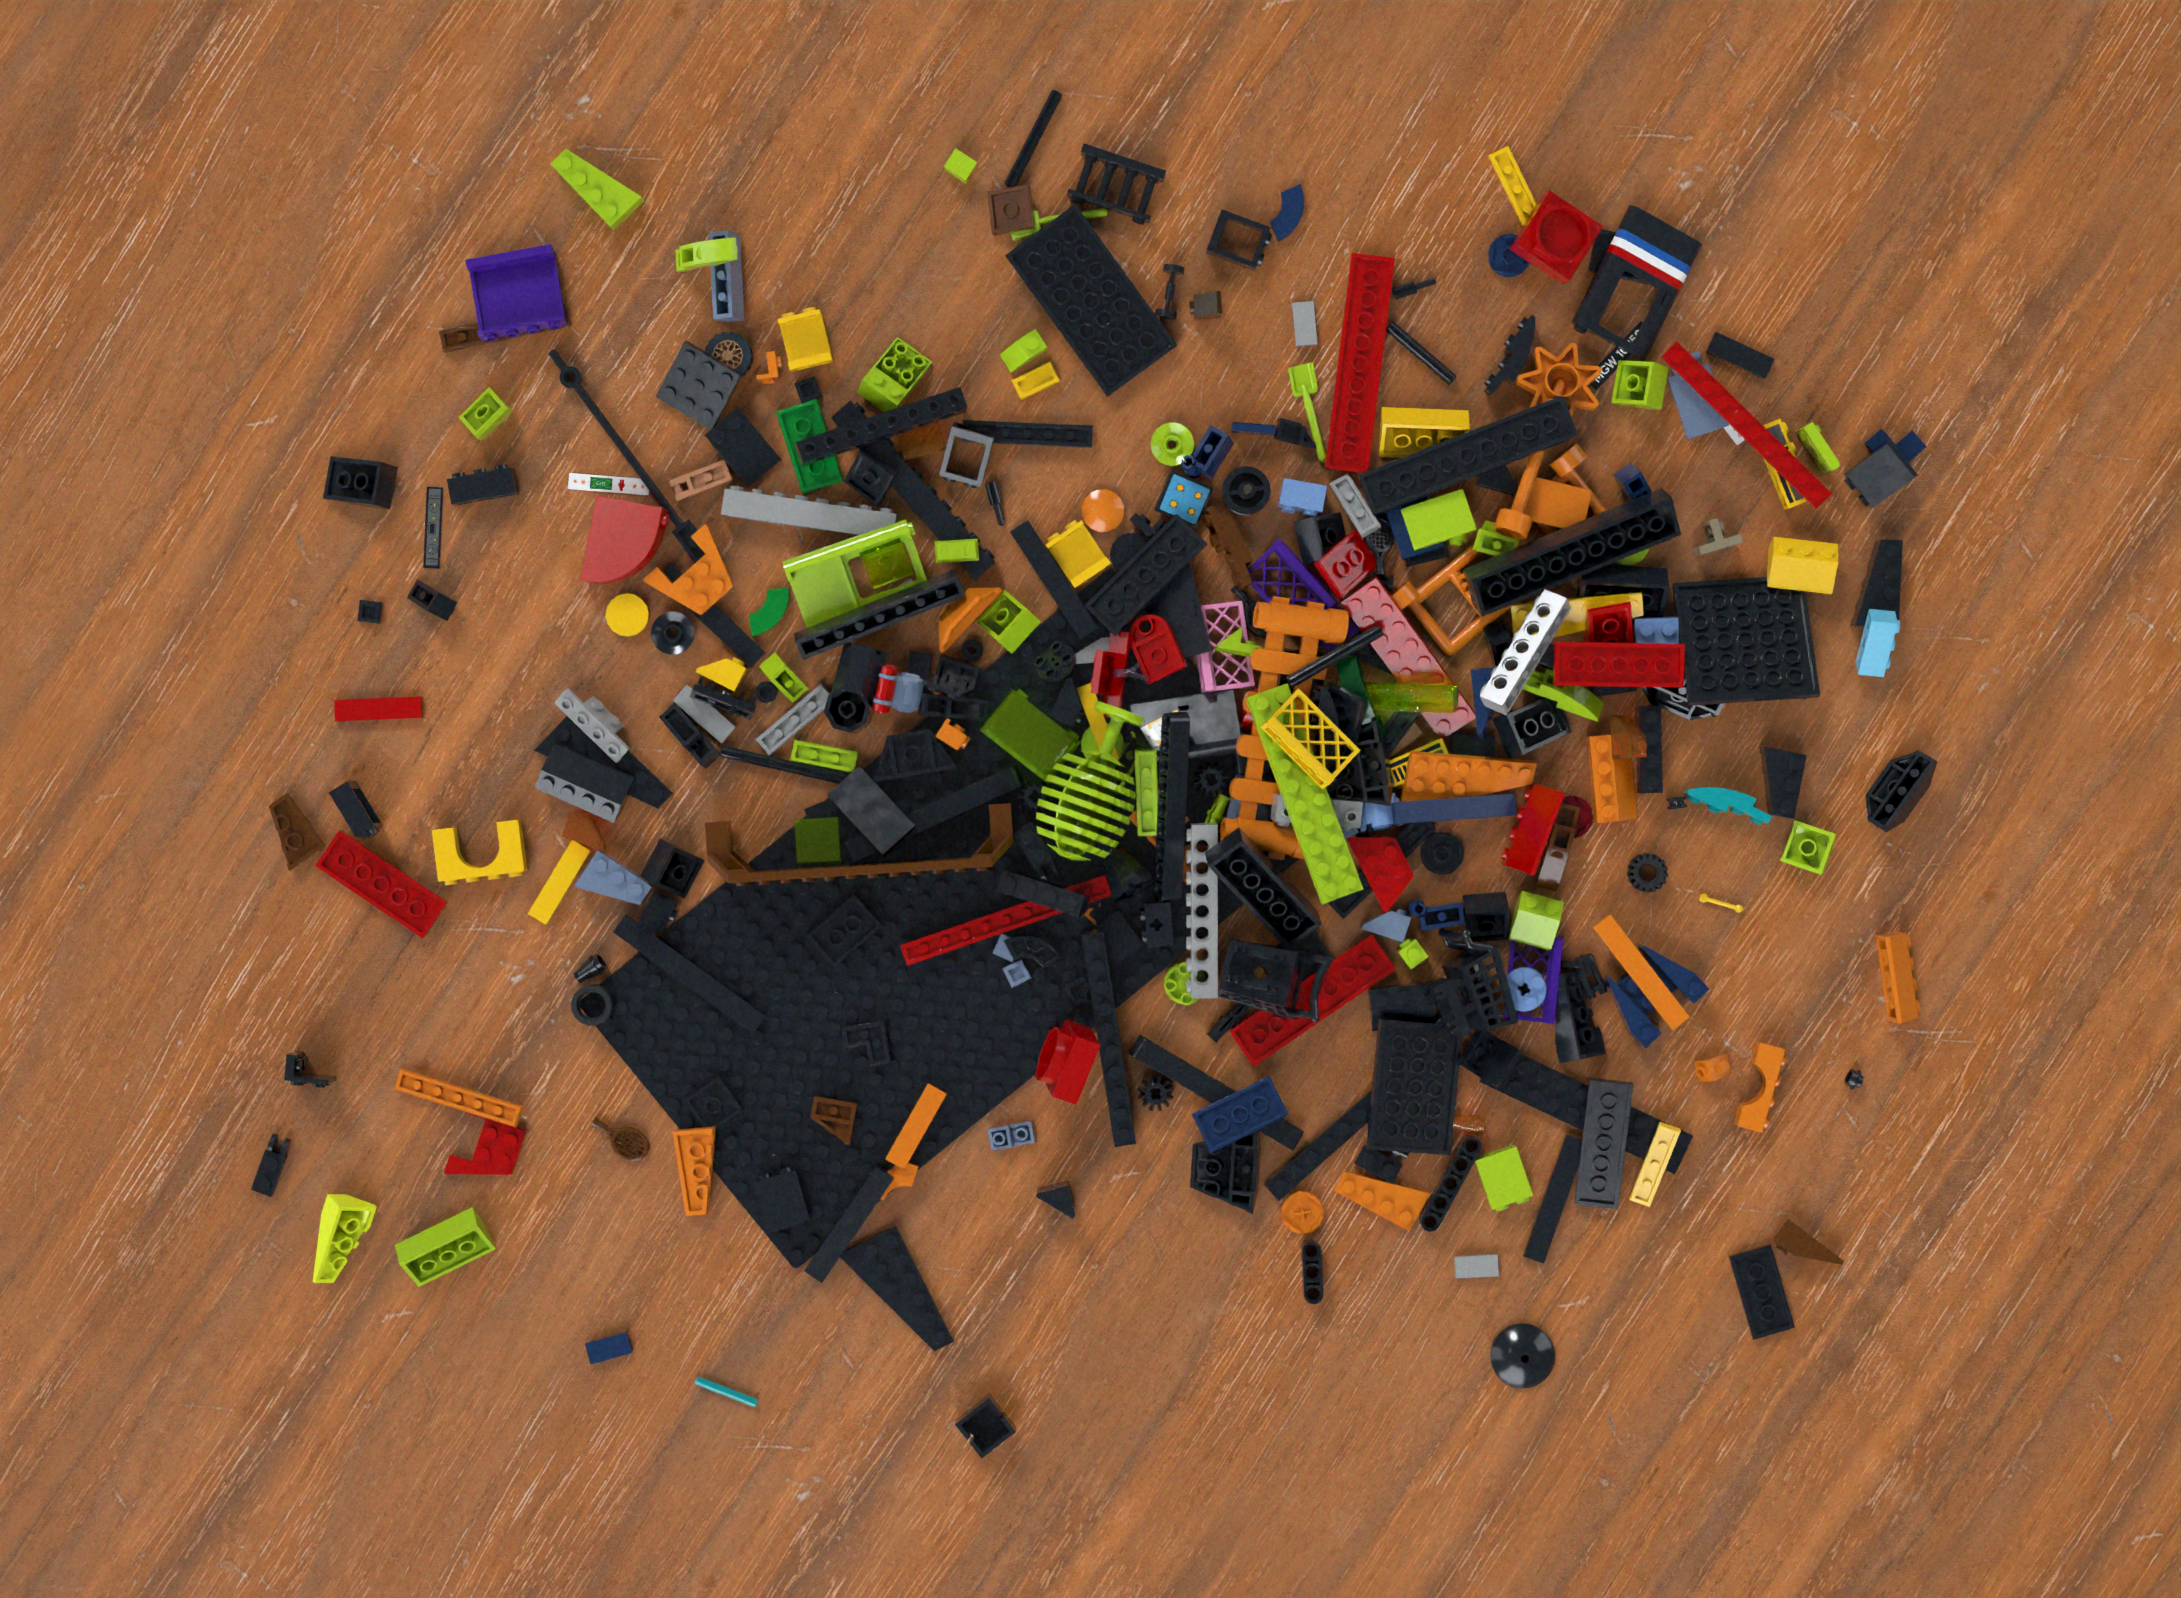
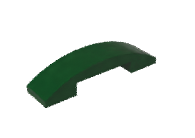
(1351, 678)

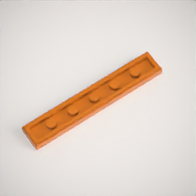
(1640, 972)
(458, 1097)

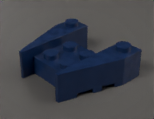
(1635, 1006)

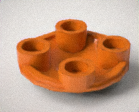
(1102, 510)

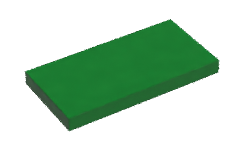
(801, 423)

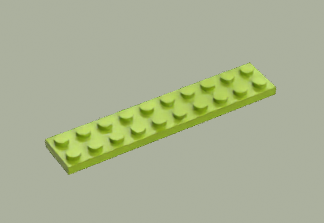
(1306, 805)

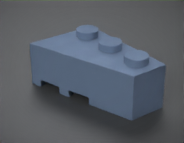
(614, 879)

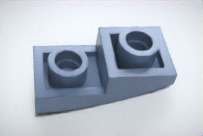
(1012, 1135)

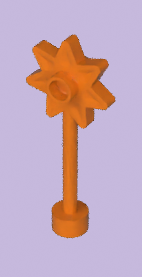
(1551, 379)

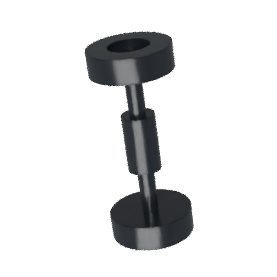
(1172, 269)

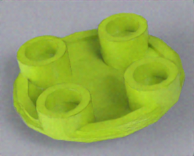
(1176, 983)

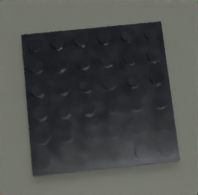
(1744, 642)

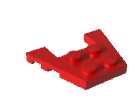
(495, 1151)

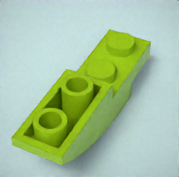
(706, 254)
(1569, 698)

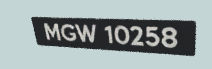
(1610, 363)

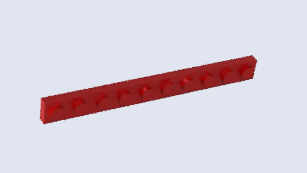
(1746, 425)
(994, 924)

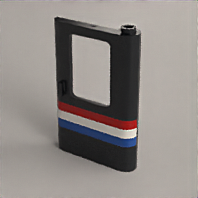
(1651, 253)

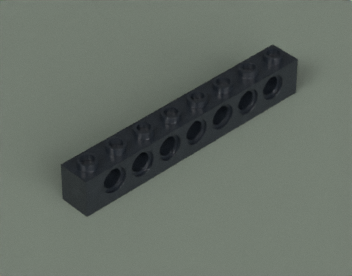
(881, 427)

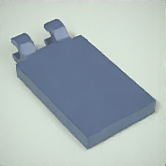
(1694, 412)

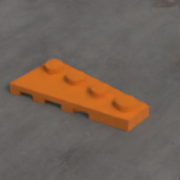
(695, 1164)
(1388, 1200)

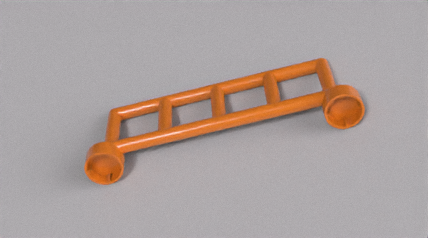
(1408, 596)

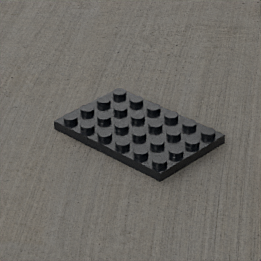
(1413, 1088)

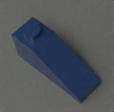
(1632, 482)

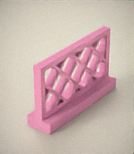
(1205, 662)

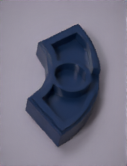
(1290, 213)

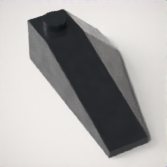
(1575, 1031)

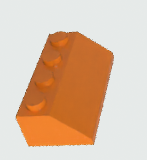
(1610, 782)
(1897, 977)

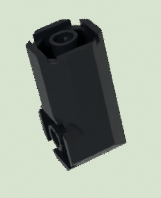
(854, 687)

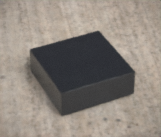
(808, 389)
(370, 611)

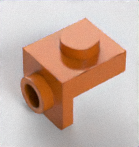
(774, 365)
(1713, 1068)

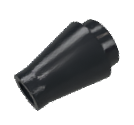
(590, 968)

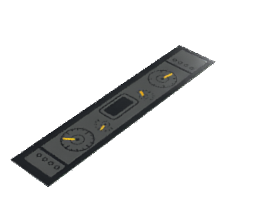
(433, 527)

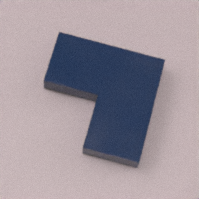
(1908, 446)

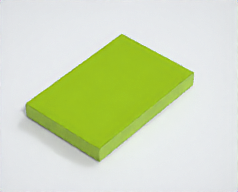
(1438, 519)

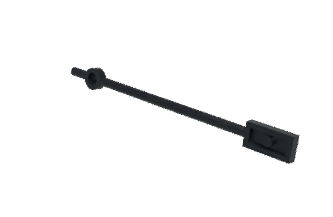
(684, 529)

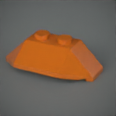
(963, 613)

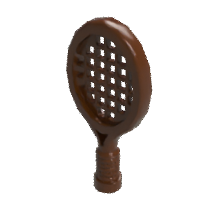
(604, 1128)

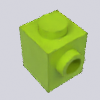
(1411, 952)

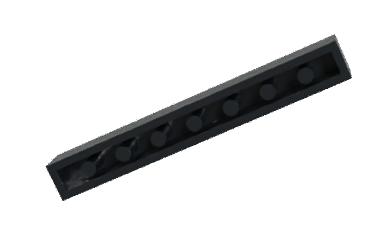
(879, 614)

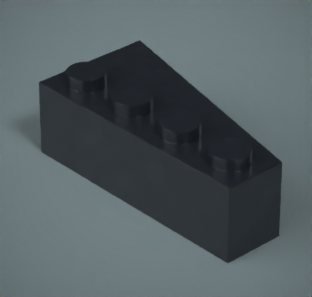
(1882, 581)

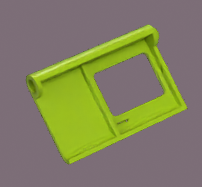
(824, 579)

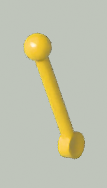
(1704, 898)

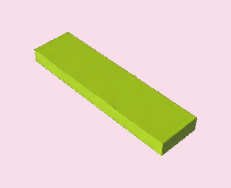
(1146, 791)

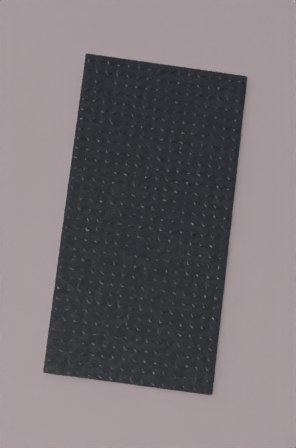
(944, 1017)

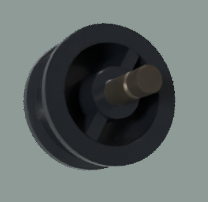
(1246, 491)

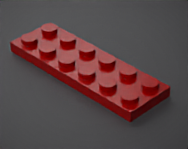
(1618, 664)
(381, 884)

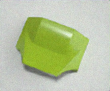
(1491, 542)

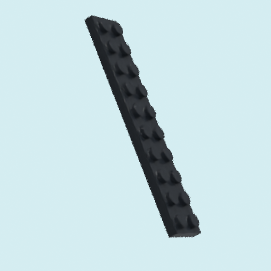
(1468, 455)
(1566, 1101)

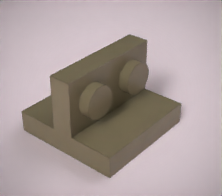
(1714, 534)

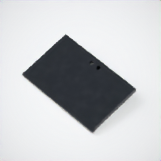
(1178, 606)

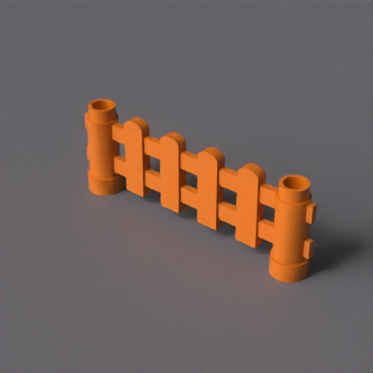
(1277, 619)

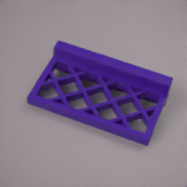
(1299, 571)
(1552, 976)

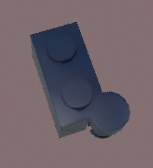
(1208, 454)
(1437, 915)

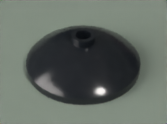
(1512, 1345)

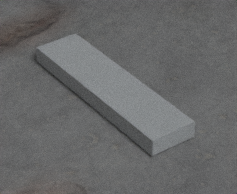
(794, 720)

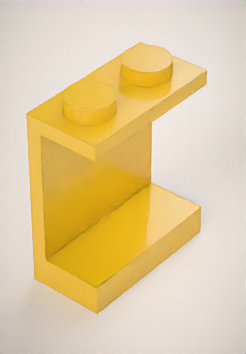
(805, 339)
(1077, 553)

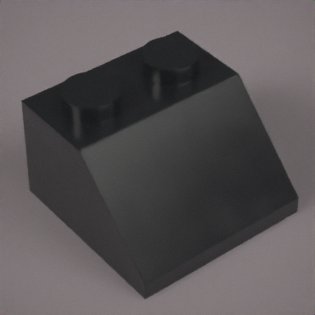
(1318, 535)
(672, 868)
(1486, 916)

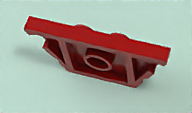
(1383, 867)

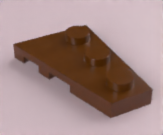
(296, 834)

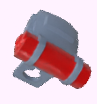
(897, 691)

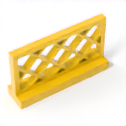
(1302, 754)

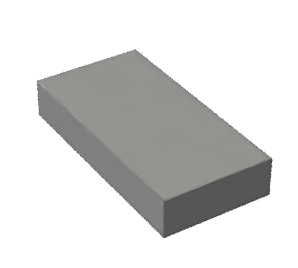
(1304, 323)
(1476, 1266)

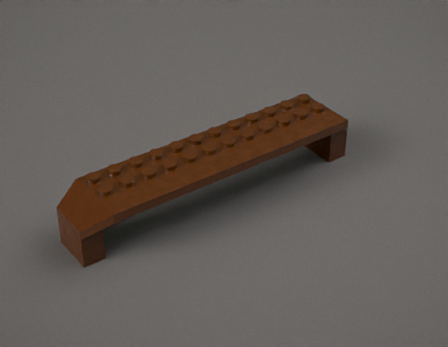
(736, 870)

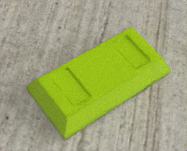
(956, 550)

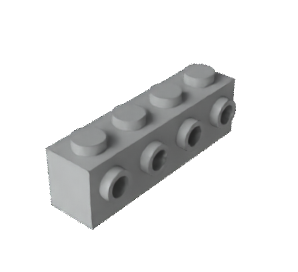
(1347, 812)

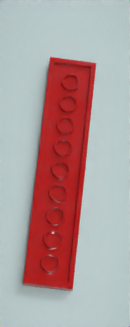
(1359, 363)

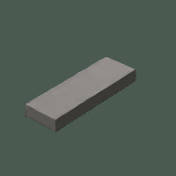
(1354, 505)
(705, 715)

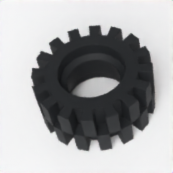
(1656, 882)

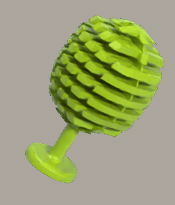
(1089, 794)

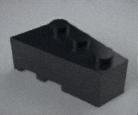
(1782, 780)

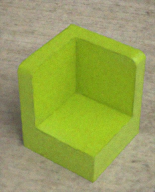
(960, 165)

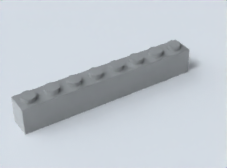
(804, 513)

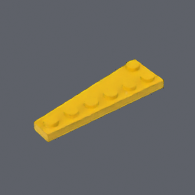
(1576, 618)

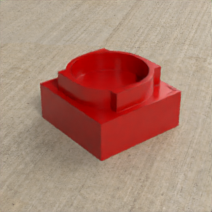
(1556, 237)
(1067, 1060)

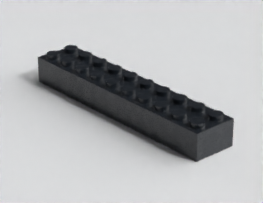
(1572, 552)

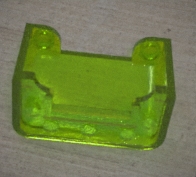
(1030, 735)

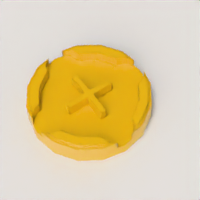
(627, 615)

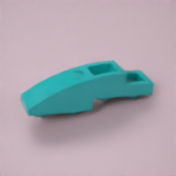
(1720, 799)

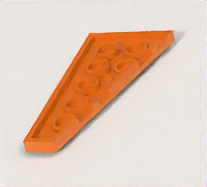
(1458, 776)

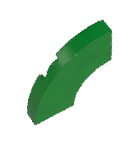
(770, 612)

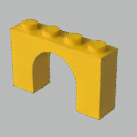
(452, 865)

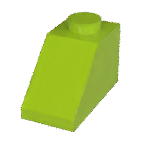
(1023, 351)
(783, 677)

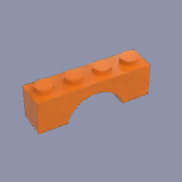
(1754, 1113)

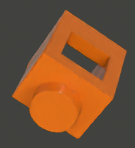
(953, 735)

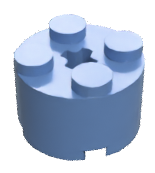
(1377, 816)
(1535, 982)

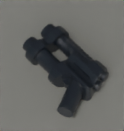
(1585, 966)

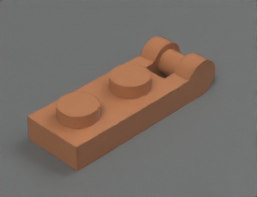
(701, 480)

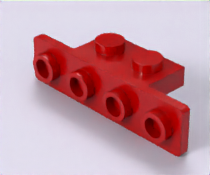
(1104, 665)

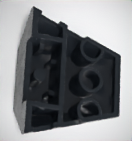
(1368, 774)
(1228, 1172)

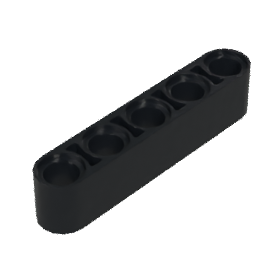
(1450, 1172)

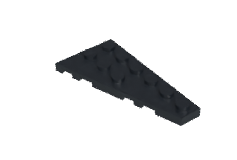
(645, 786)
(893, 1275)

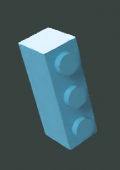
(1877, 643)

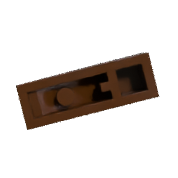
(1801, 1244)

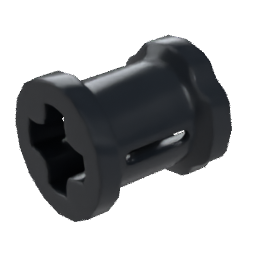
(1386, 581)

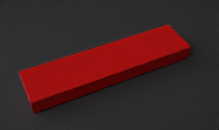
(378, 708)

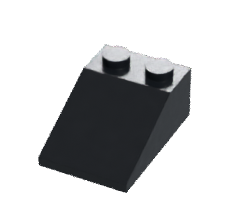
(743, 447)
(360, 482)
(1531, 726)

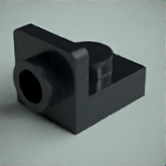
(1142, 524)

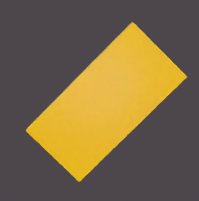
(1035, 380)

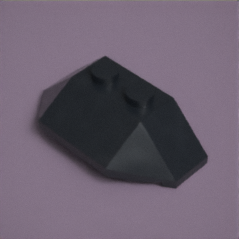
(1675, 701)
(1899, 789)

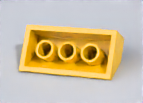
(1415, 429)

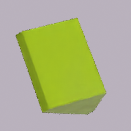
(485, 414)

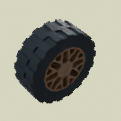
(731, 350)

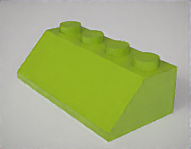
(444, 1247)

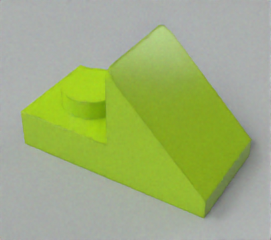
(1233, 645)

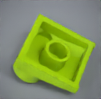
(1808, 848)

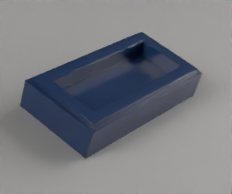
(1251, 428)
(608, 1347)

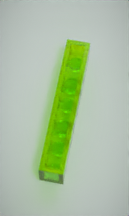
(1411, 697)

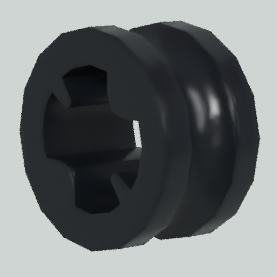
(1676, 802)

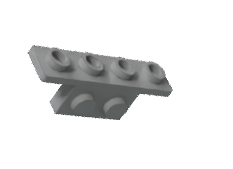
(594, 722)

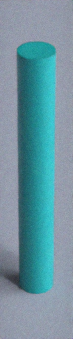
(726, 1391)

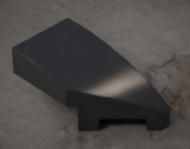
(1293, 433)

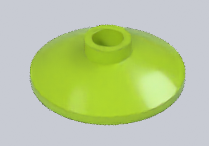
(1167, 433)

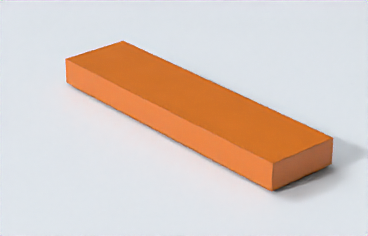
(915, 1126)

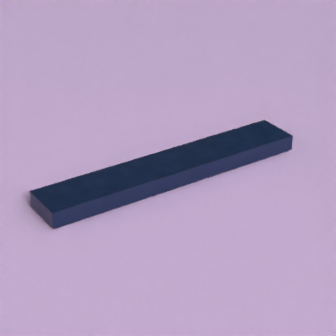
(1453, 809)

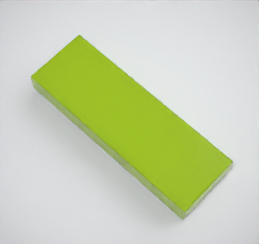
(824, 756)

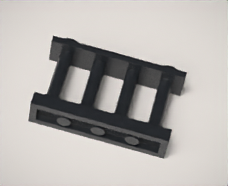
(1132, 169)

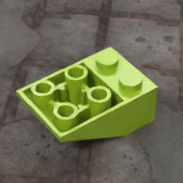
(894, 376)

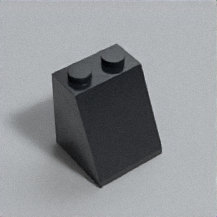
(1879, 474)

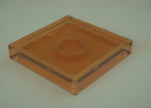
(922, 441)

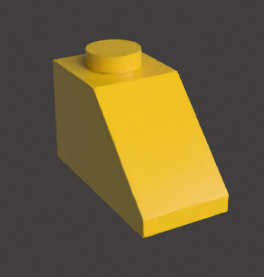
(725, 672)

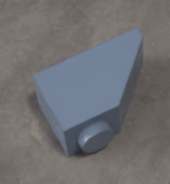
(1389, 924)

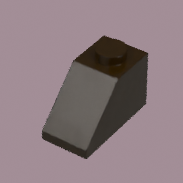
(1206, 305)

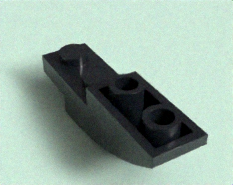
(1517, 349)
(1323, 700)

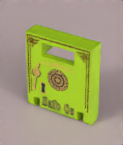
(1817, 447)

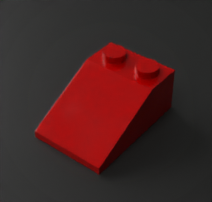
(1609, 624)

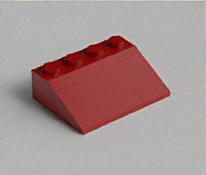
(1532, 828)

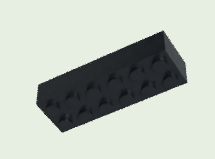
(1263, 888)

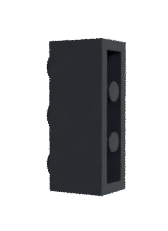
(482, 485)

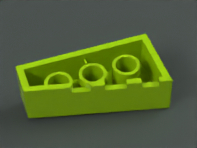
(604, 194)

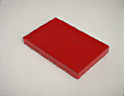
(1346, 564)

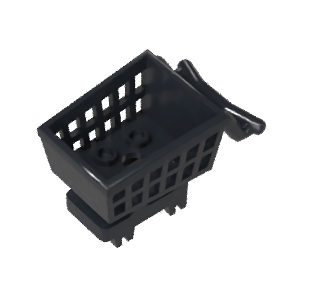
(1282, 984)
(1463, 1012)

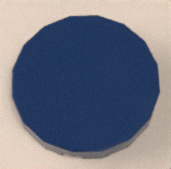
(1503, 260)

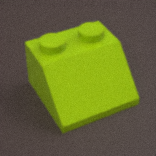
(1640, 384)
(1008, 621)
(1536, 920)

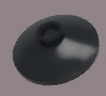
(661, 633)

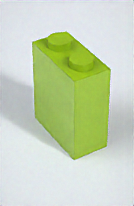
(1503, 1178)

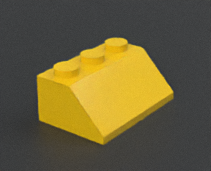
(1802, 565)

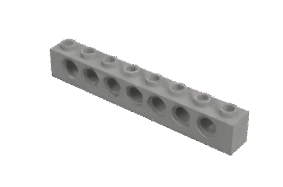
(1209, 987)

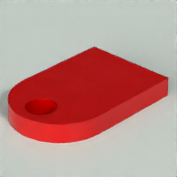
(1157, 649)

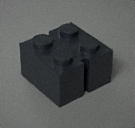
(986, 1425)

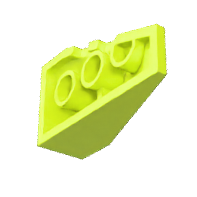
(341, 1226)

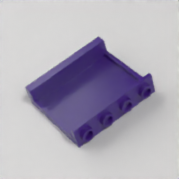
(517, 292)

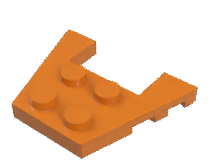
(702, 583)

